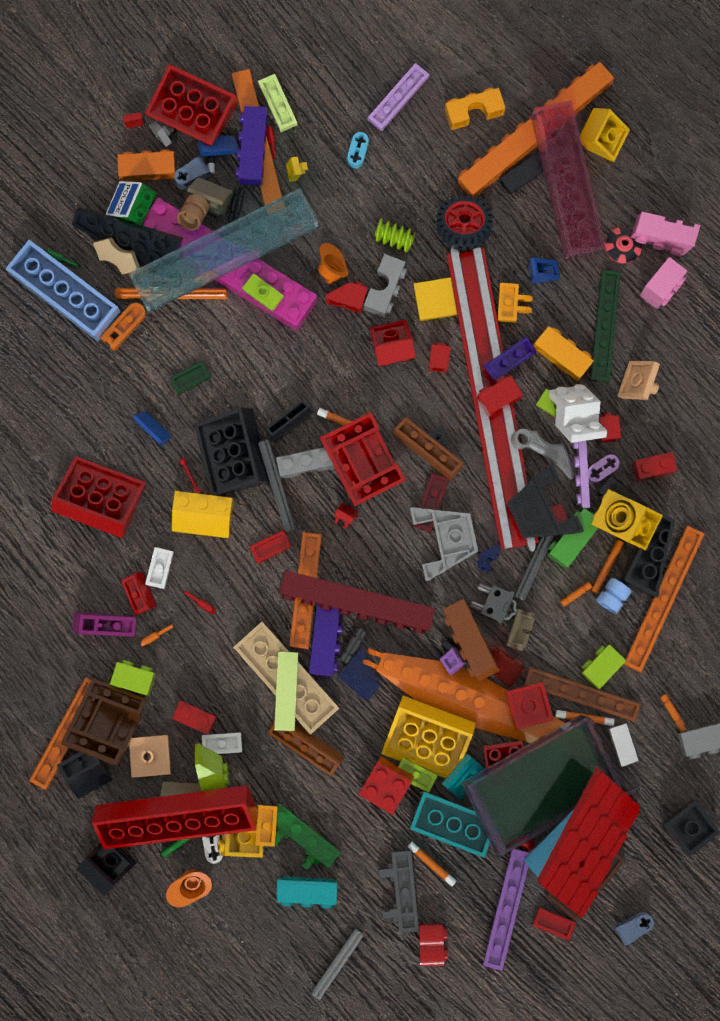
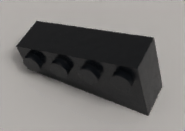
(646, 566)

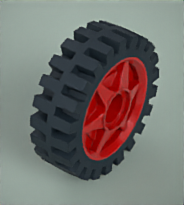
(468, 210)

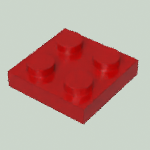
(529, 706)

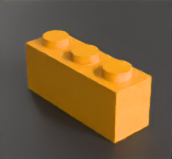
(563, 353)

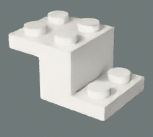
(577, 413)

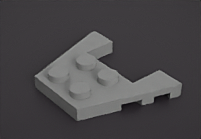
(454, 538)

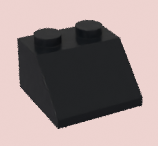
(106, 867)

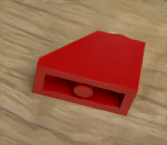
(349, 296)

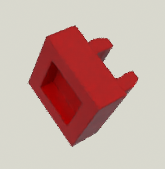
(345, 513)

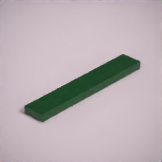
(605, 326)

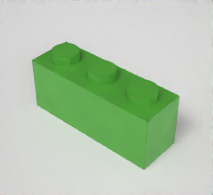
(571, 544)

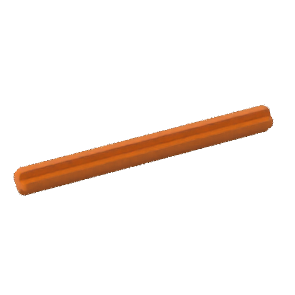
(200, 293)

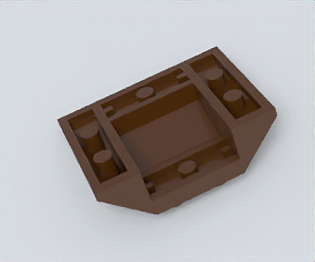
(105, 722)

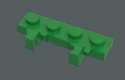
(316, 846)

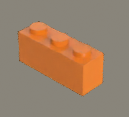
(146, 166)

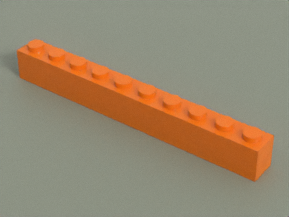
(523, 140)

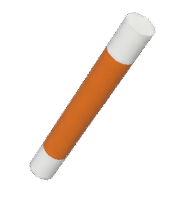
(333, 417)
(596, 719)
(431, 863)

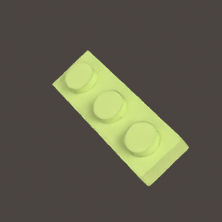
(277, 103)

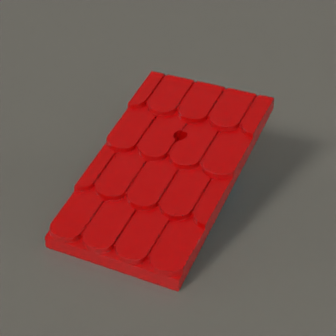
(581, 848)

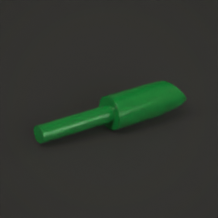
(59, 257)

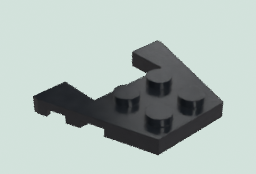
(533, 512)

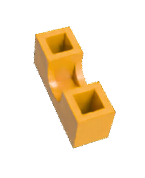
(488, 101)

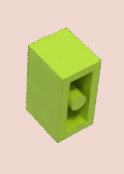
(602, 666)
(133, 678)

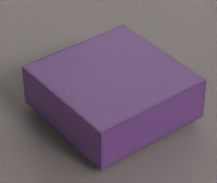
(452, 660)

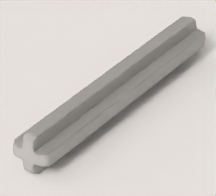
(337, 964)

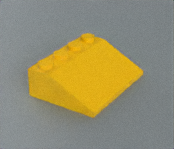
(428, 737)

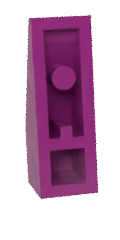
(103, 624)

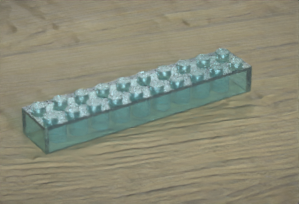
(224, 250)

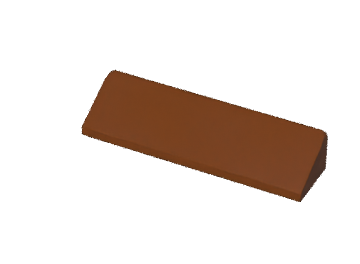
(428, 448)
(309, 748)

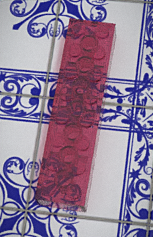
(567, 180)

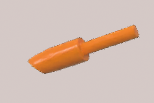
(154, 636)

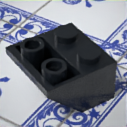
(84, 773)

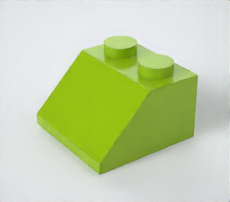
(210, 769)

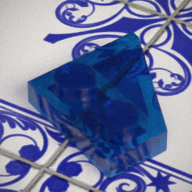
(360, 676)

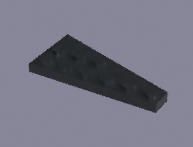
(144, 241)

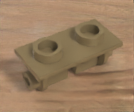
(522, 622)

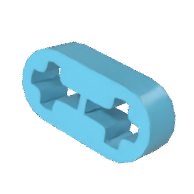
(362, 150)

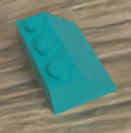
(307, 891)

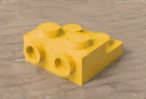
(239, 845)

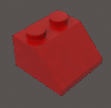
(392, 342)

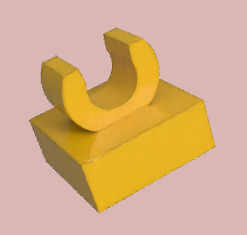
(295, 169)

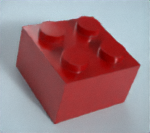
(386, 785)

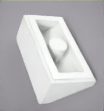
(623, 745)

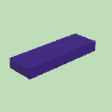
(510, 358)

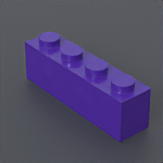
(252, 145)
(325, 642)

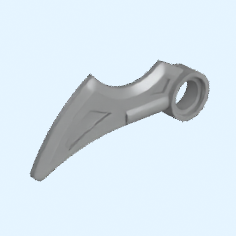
(554, 452)

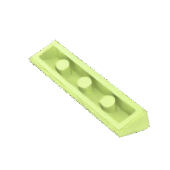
(286, 691)

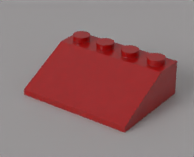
(191, 105)
(98, 496)

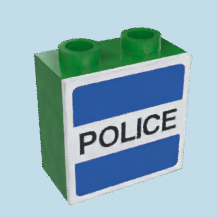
(131, 202)

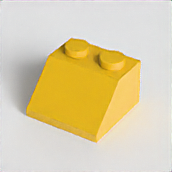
(604, 133)

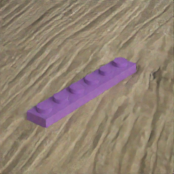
(506, 910)

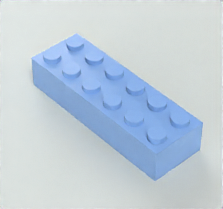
(63, 290)

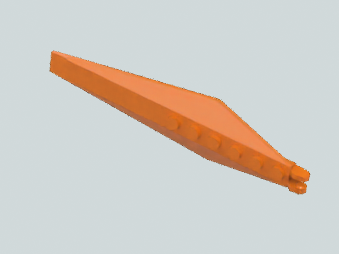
(457, 694)

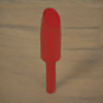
(271, 140)
(200, 602)

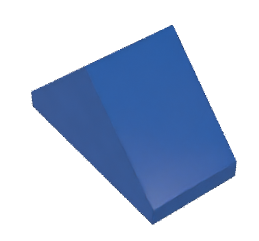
(543, 270)

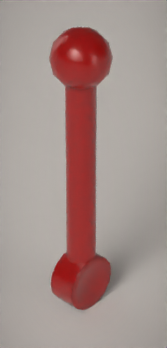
(182, 461)

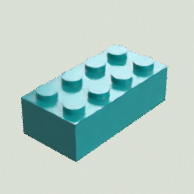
(450, 824)

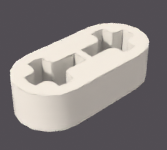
(208, 848)

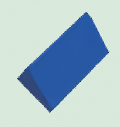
(222, 146)
(152, 427)

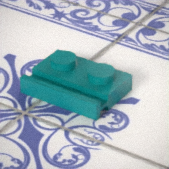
(465, 769)

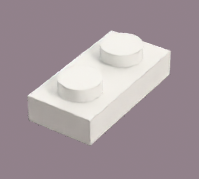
(159, 568)
(223, 742)

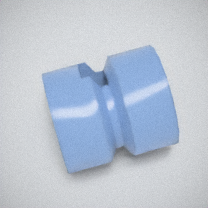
(614, 595)

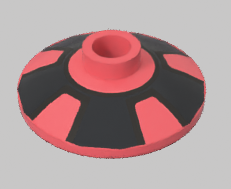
(619, 252)

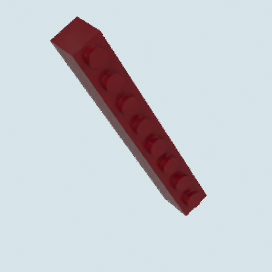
(355, 601)

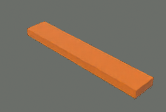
(302, 613)
(55, 751)

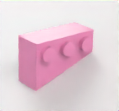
(664, 234)

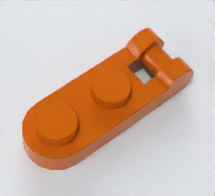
(124, 325)

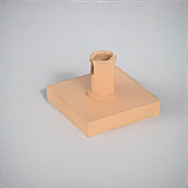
(639, 380)
(150, 756)

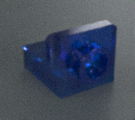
(490, 554)

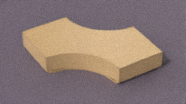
(110, 251)

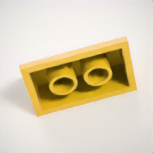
(202, 514)

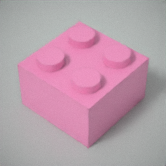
(663, 283)

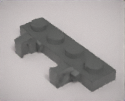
(405, 908)

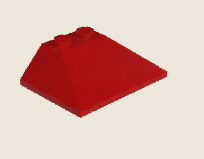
(362, 459)

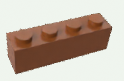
(471, 640)

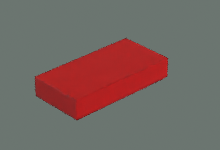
(270, 546)
(554, 923)

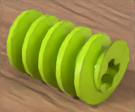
(394, 236)

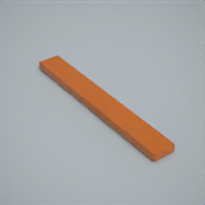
(247, 97)
(661, 606)

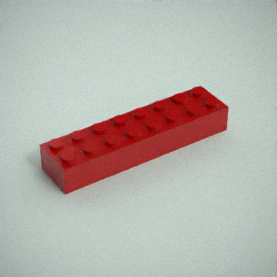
(175, 817)

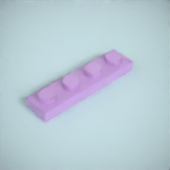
(398, 97)
(581, 479)

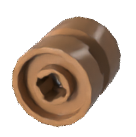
(193, 212)

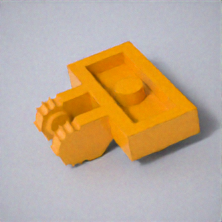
(508, 302)
(266, 826)

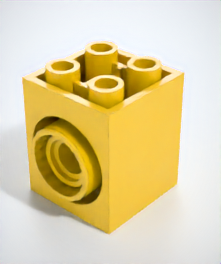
(626, 519)

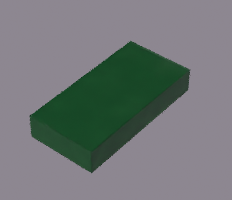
(190, 377)

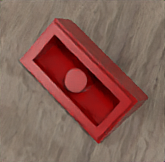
(138, 593)

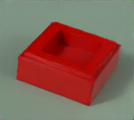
(133, 120)

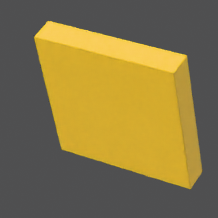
(435, 299)

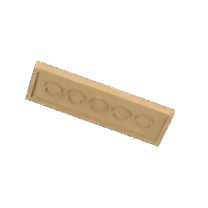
(261, 653)

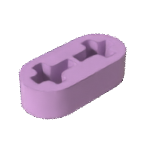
(605, 472)

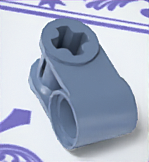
(191, 171)
(630, 930)

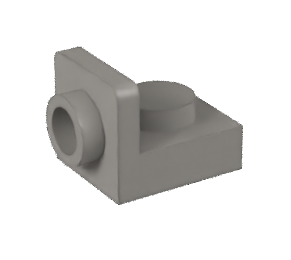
(161, 132)

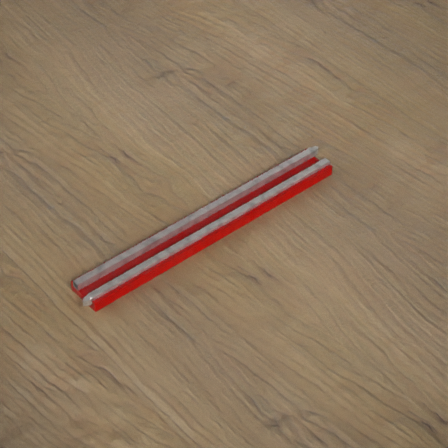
(481, 344)

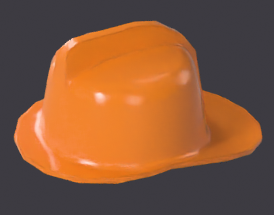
(332, 263)
(188, 888)

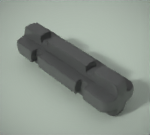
(352, 645)

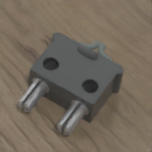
(499, 605)

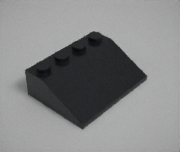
(231, 452)

